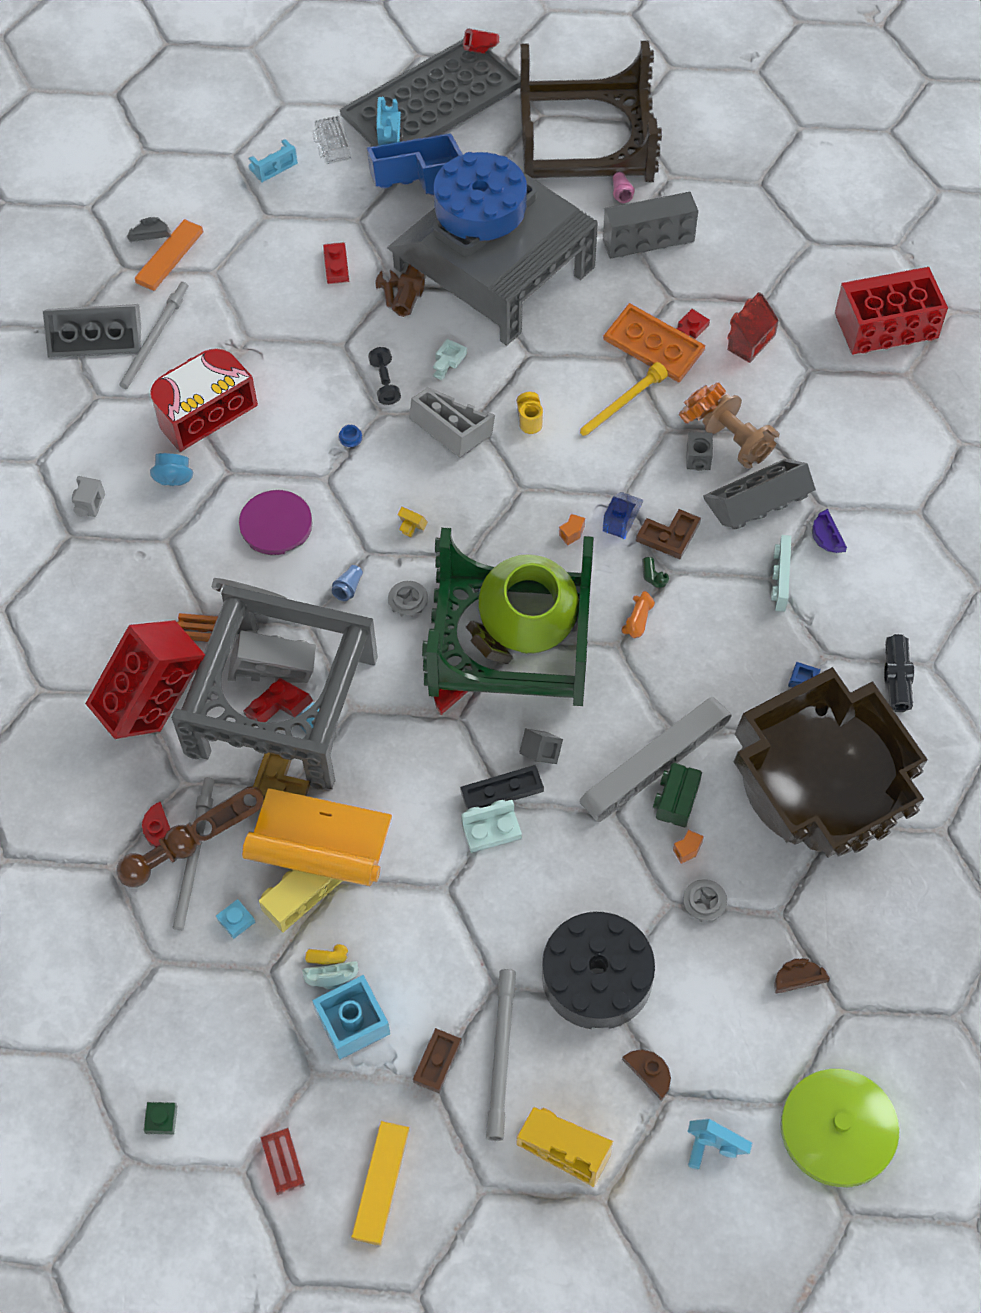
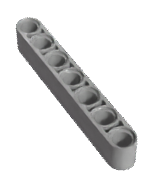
(654, 759)

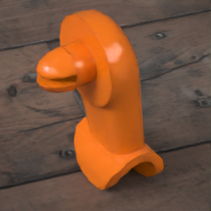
(637, 621)

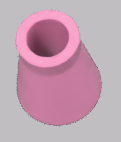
(622, 188)

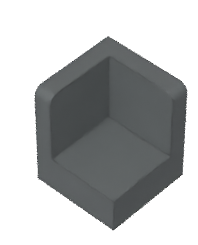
(541, 746)

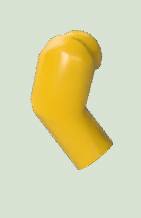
(325, 957)

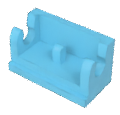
(388, 122)
(274, 163)

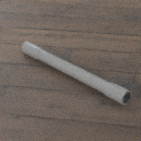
(496, 1114)

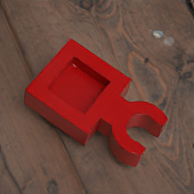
(693, 323)

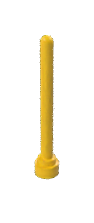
(655, 374)

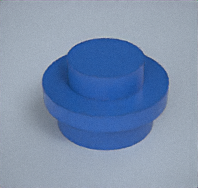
(350, 436)

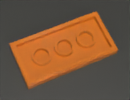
(654, 342)

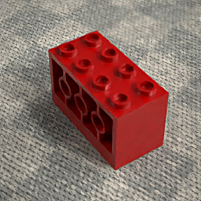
(890, 310)
(144, 678)

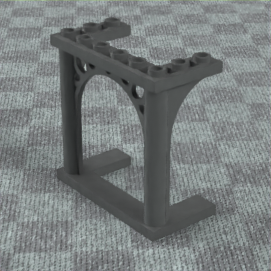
(315, 749)

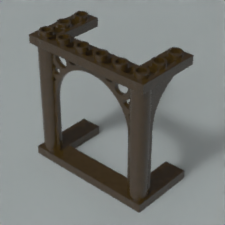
(626, 85)

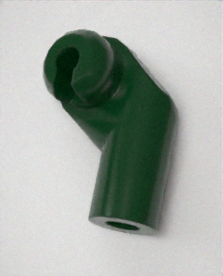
(656, 579)

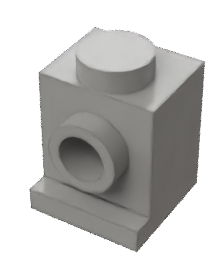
(87, 496)

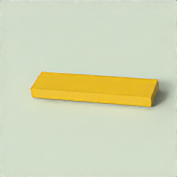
(380, 1183)

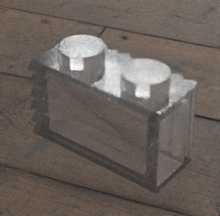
(332, 140)

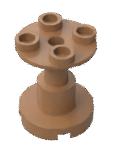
(754, 443)

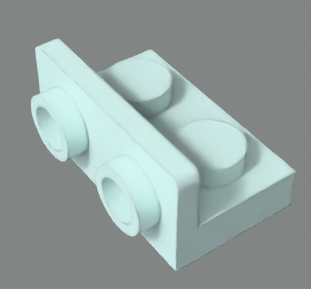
(490, 825)

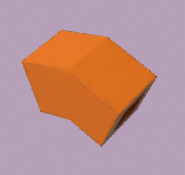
(572, 529)
(688, 847)

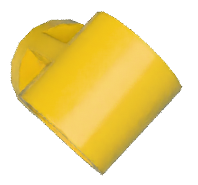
(530, 412)

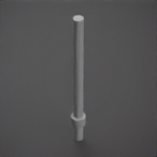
(173, 302)
(203, 804)

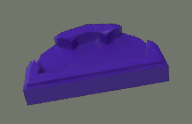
(827, 534)

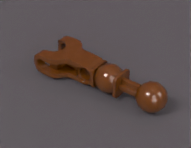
(183, 840)

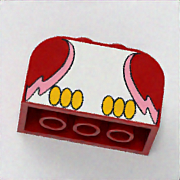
(202, 396)

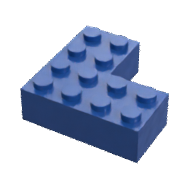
(411, 161)

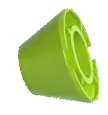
(518, 630)

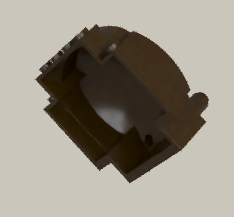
(829, 765)

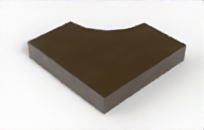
(486, 644)

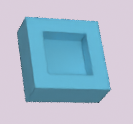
(235, 919)

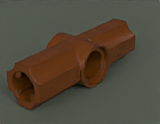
(410, 287)

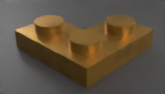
(273, 775)

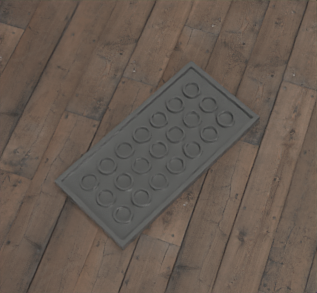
(436, 93)

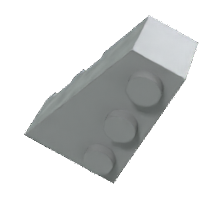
(449, 422)
(271, 656)

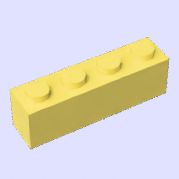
(294, 897)

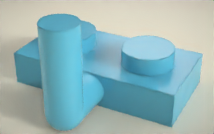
(713, 1134)

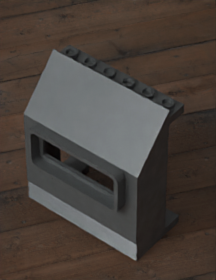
(506, 270)

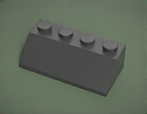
(92, 330)
(760, 493)

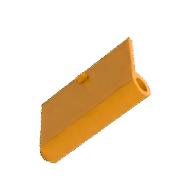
(318, 837)

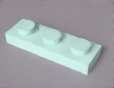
(781, 573)

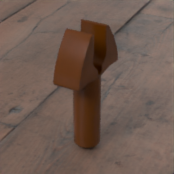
(388, 286)

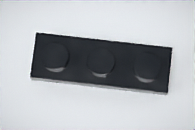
(505, 787)

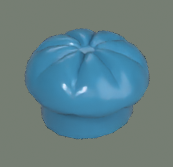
(171, 469)

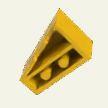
(565, 1145)

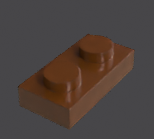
(437, 1060)

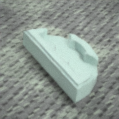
(330, 975)

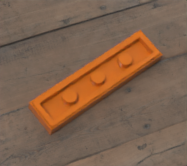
(169, 255)

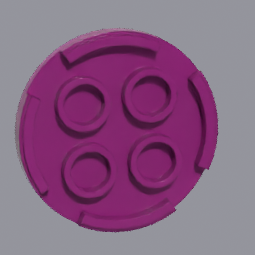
(275, 522)

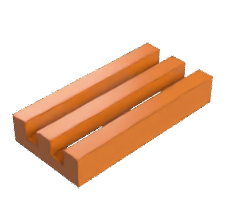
(197, 622)

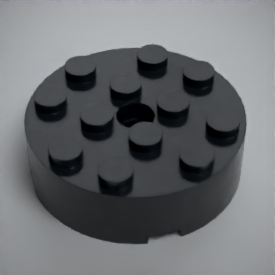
(603, 943)

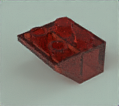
(752, 328)

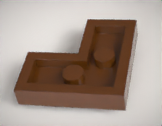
(671, 539)

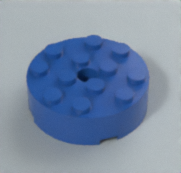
(480, 195)

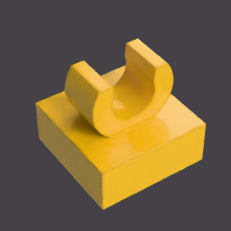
(411, 521)

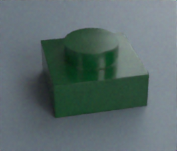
(160, 1118)

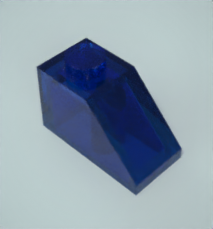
(621, 514)

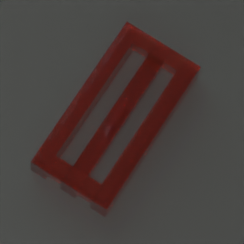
(289, 1185)

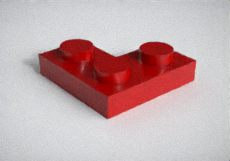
(279, 696)

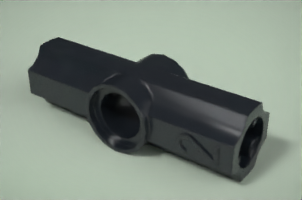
(899, 673)

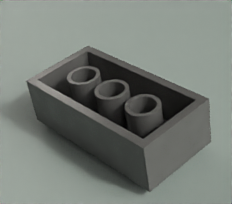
(650, 224)

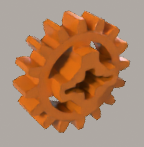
(702, 402)

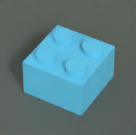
(351, 1017)

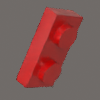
(336, 263)

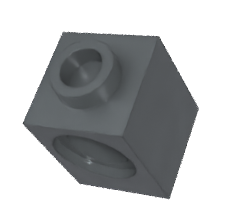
(699, 450)

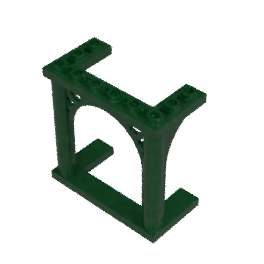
(464, 573)

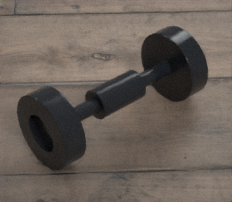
(388, 393)

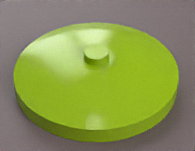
(839, 1128)

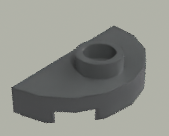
(149, 229)

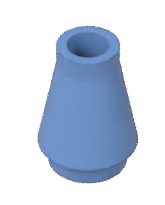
(347, 583)

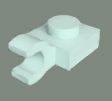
(448, 355)

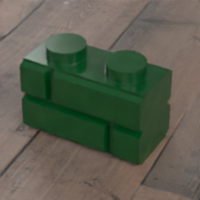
(678, 794)

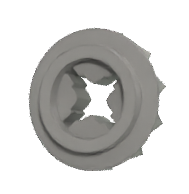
(402, 591)
(710, 890)

